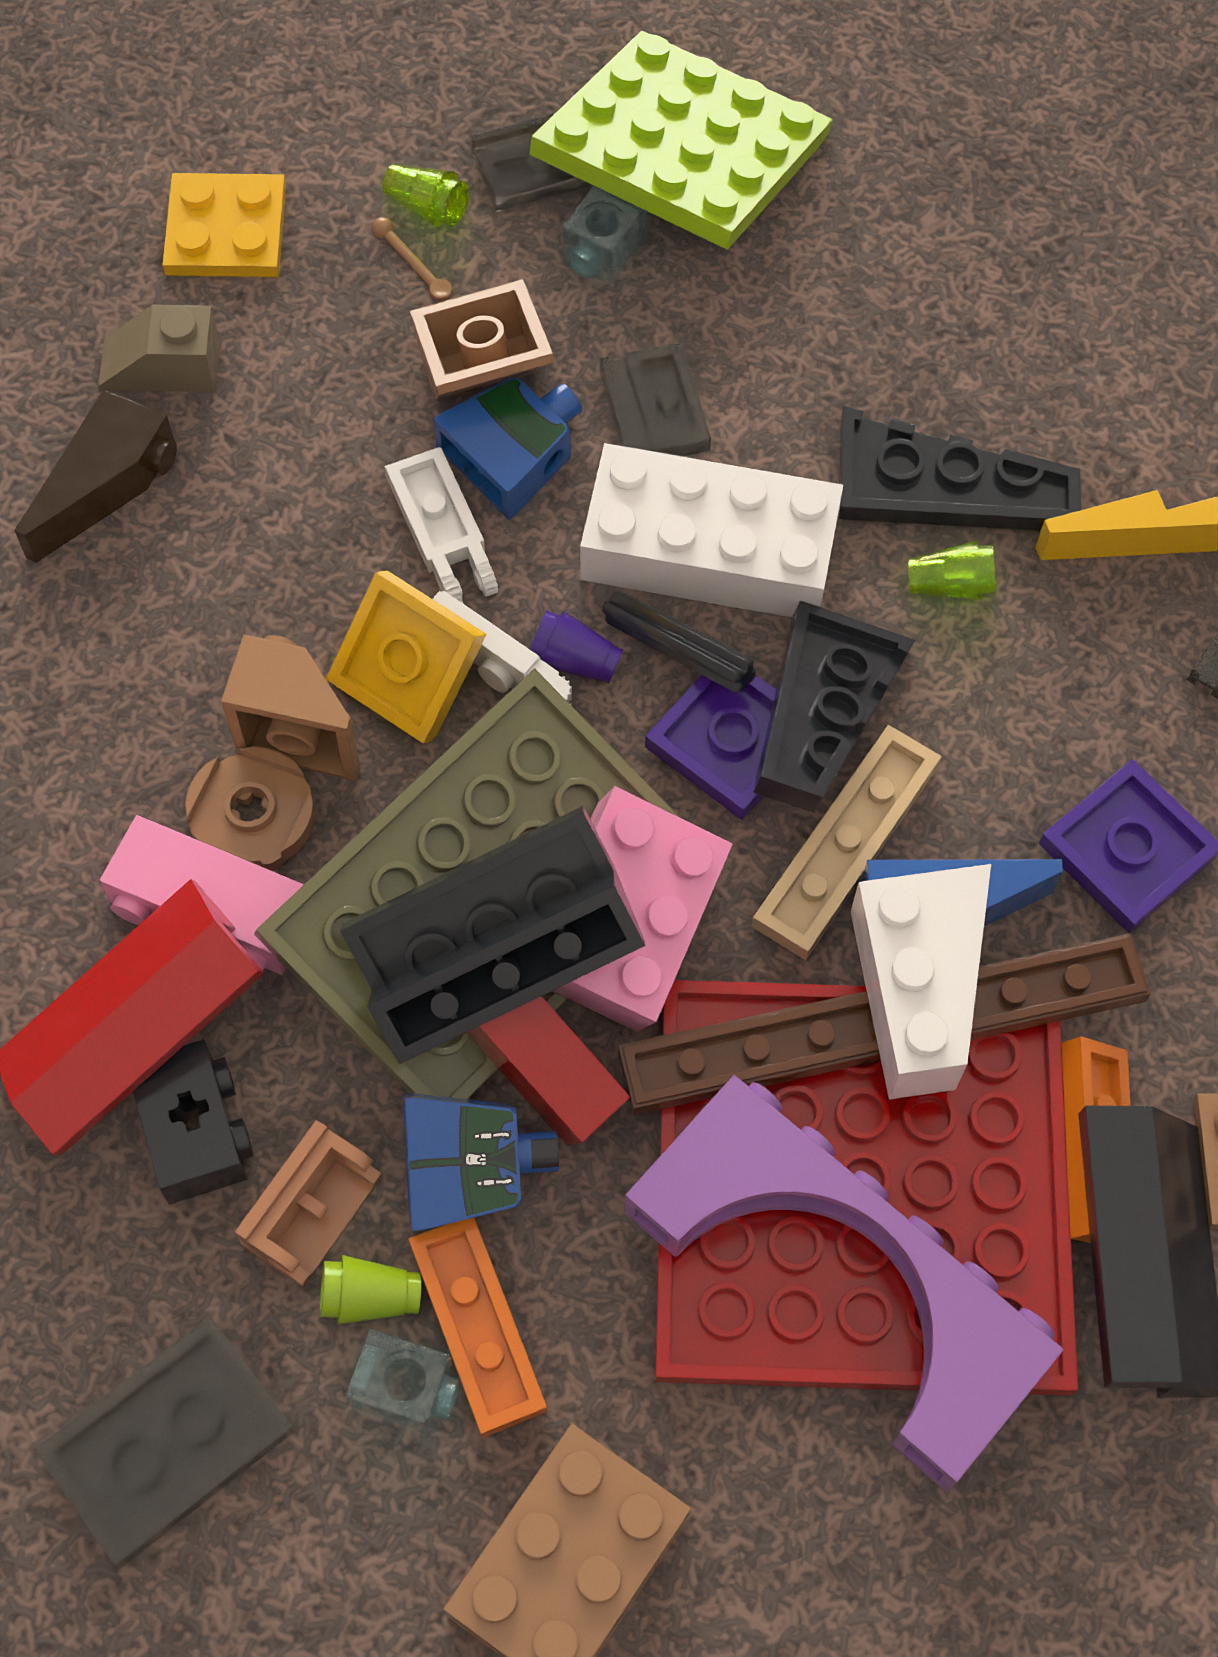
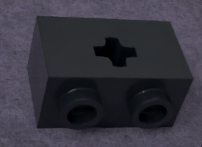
(200, 1158)

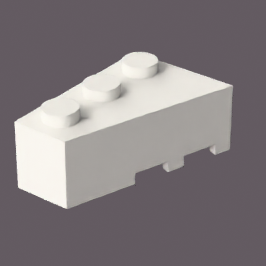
(921, 972)

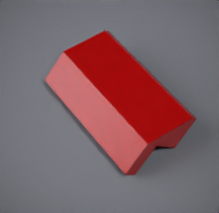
(125, 1018)

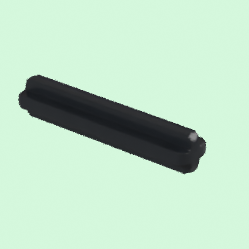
(679, 641)

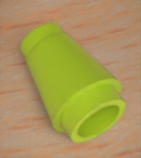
(367, 1290)

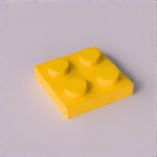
(224, 225)
(405, 656)

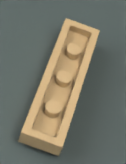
(843, 841)

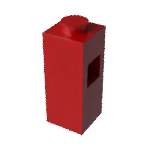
(551, 1069)

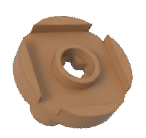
(239, 779)

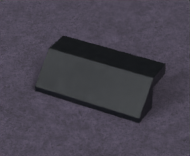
(492, 935)
(1150, 1251)

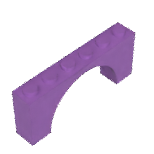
(976, 1345)

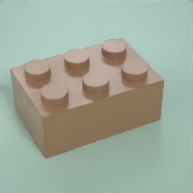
(568, 1555)

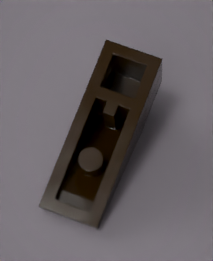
(99, 472)

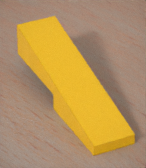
(1131, 528)

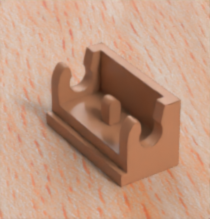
(308, 1204)

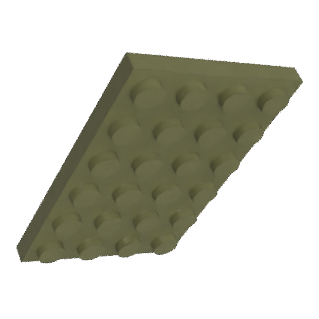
(497, 782)

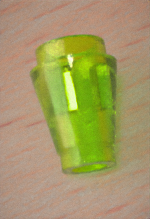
(428, 192)
(954, 572)

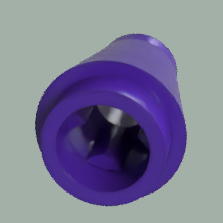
(574, 647)

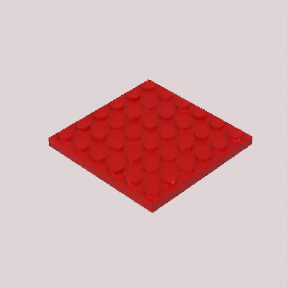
(819, 1302)

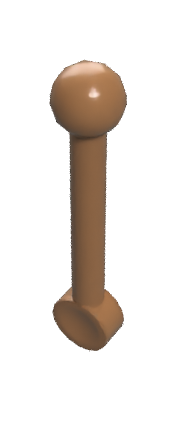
(439, 288)

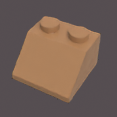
(481, 340)
(286, 705)

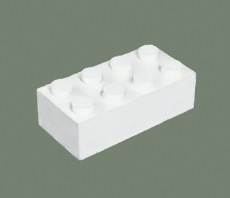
(708, 531)

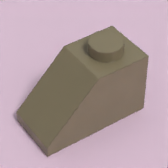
(163, 351)

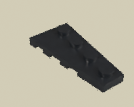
(924, 479)
(823, 700)

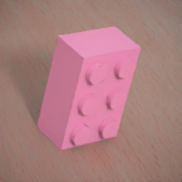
(668, 879)

